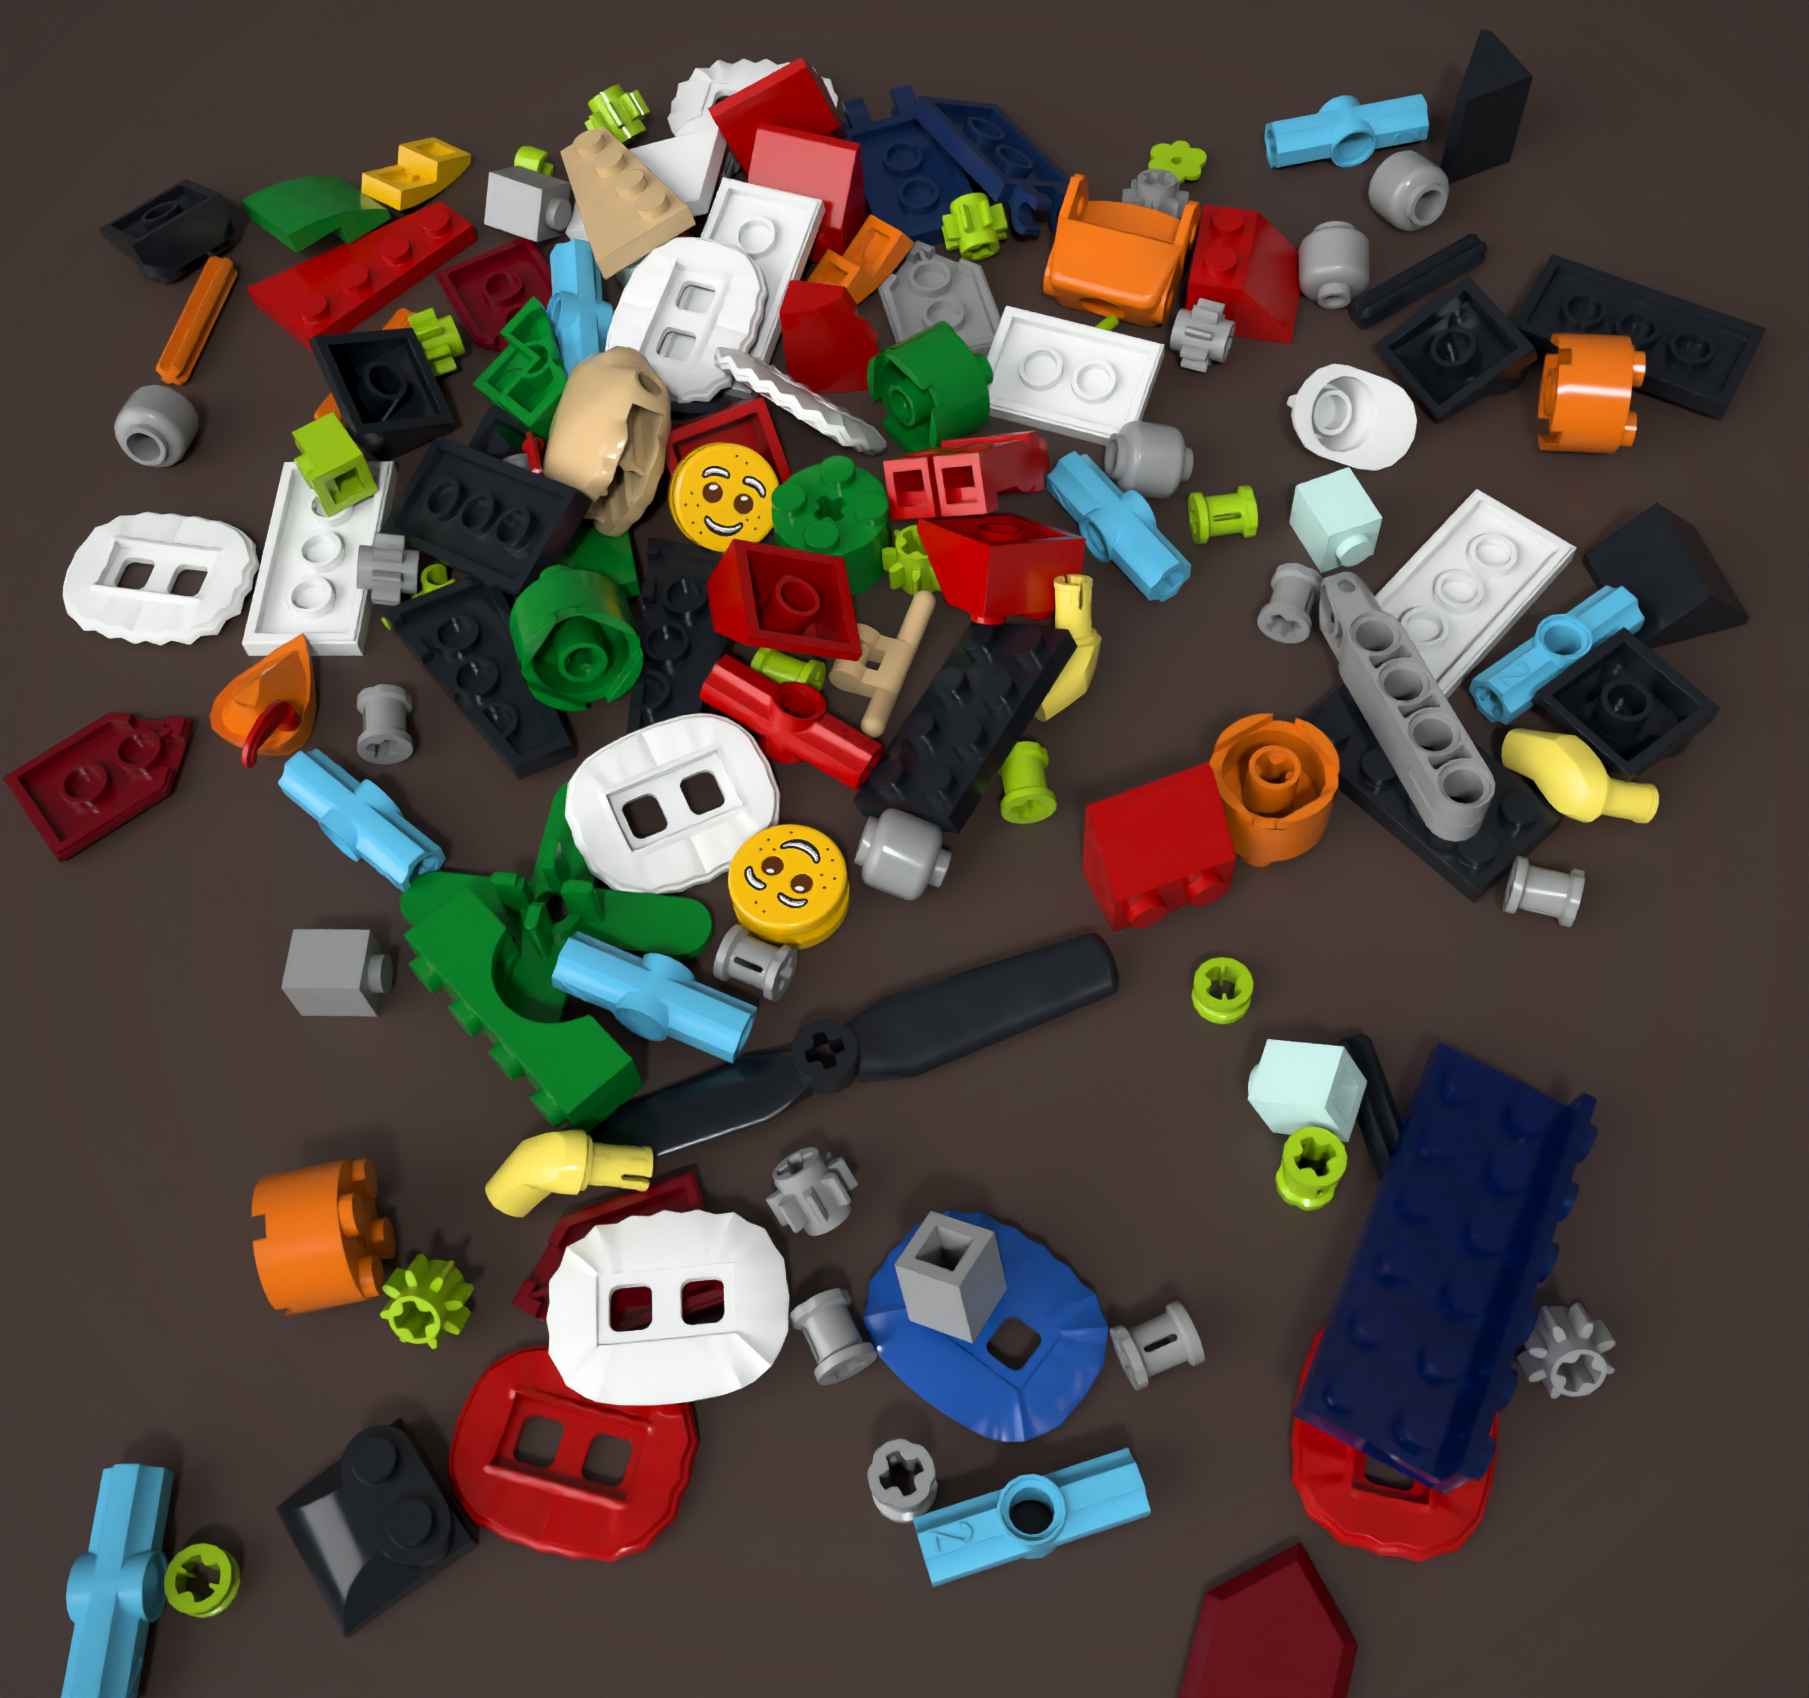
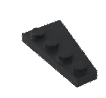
(675, 634)
(468, 650)

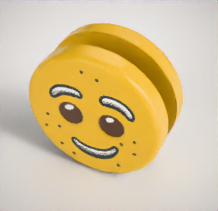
(722, 495)
(789, 886)

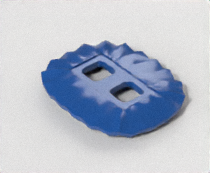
(964, 1376)

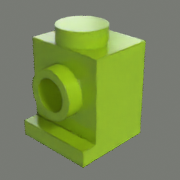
(333, 464)

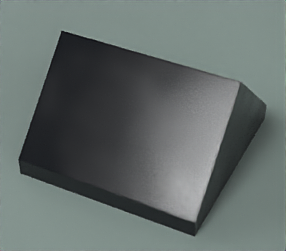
(1486, 110)
(383, 389)
(1670, 575)

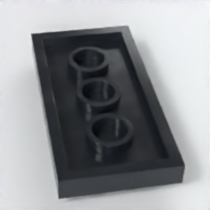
(1689, 349)
(486, 516)
(967, 723)
(1512, 826)

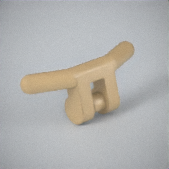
(894, 659)

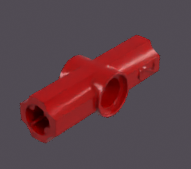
(791, 722)

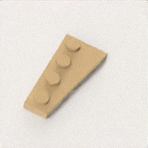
(621, 201)

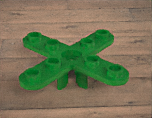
(619, 918)

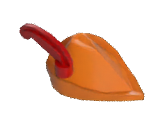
(269, 704)

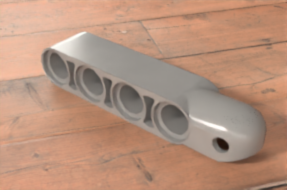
(1402, 726)

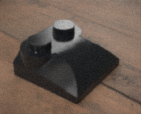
(173, 230)
(1458, 351)
(1627, 705)
(375, 1525)

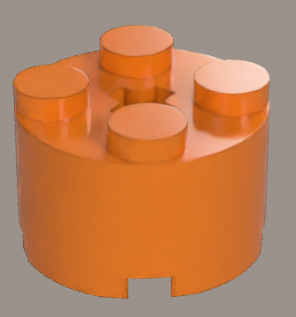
(1589, 393)
(1275, 786)
(321, 1236)

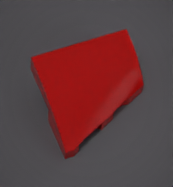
(826, 338)

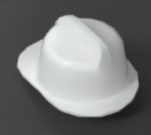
(1353, 417)

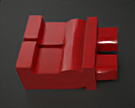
(965, 475)

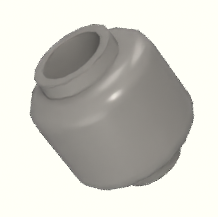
(1409, 191)
(1334, 264)
(156, 426)
(1148, 459)
(901, 854)

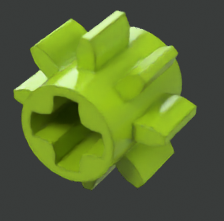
(619, 113)
(974, 226)
(438, 340)
(909, 563)
(427, 1301)

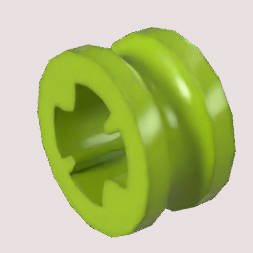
(1223, 1010)
(181, 1568)

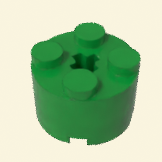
(930, 388)
(838, 514)
(575, 638)

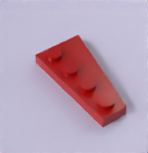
(362, 277)

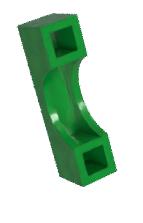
(571, 1064)

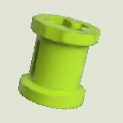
(1204, 511)
(785, 668)
(1025, 785)
(1319, 1151)

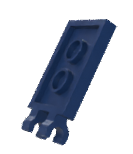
(997, 157)
(905, 168)

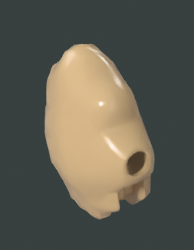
(611, 436)

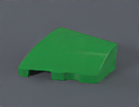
(528, 373)

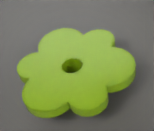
(1178, 159)

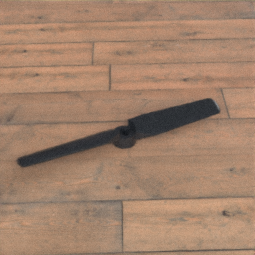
(887, 1041)

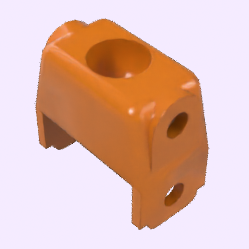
(1119, 257)

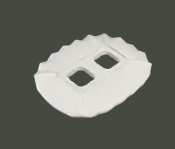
(720, 81)
(651, 311)
(800, 401)
(172, 545)
(654, 764)
(669, 1358)

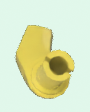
(1073, 613)
(1575, 777)
(565, 1165)

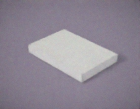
(684, 164)
(1069, 375)

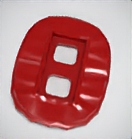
(555, 1505)
(1376, 1517)

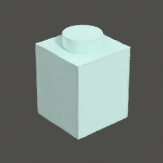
(1335, 520)
(1306, 1087)

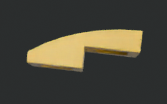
(421, 173)

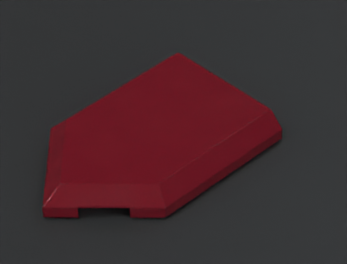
(495, 288)
(99, 778)
(629, 1306)
(1271, 1636)

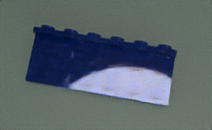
(1448, 1272)

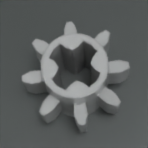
(1157, 191)
(1202, 335)
(387, 569)
(812, 1191)
(1567, 1351)

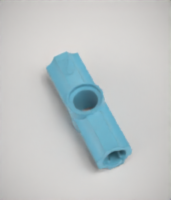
(1346, 131)
(576, 304)
(1118, 527)
(1558, 643)
(359, 818)
(654, 996)
(1079, 1497)
(118, 1583)

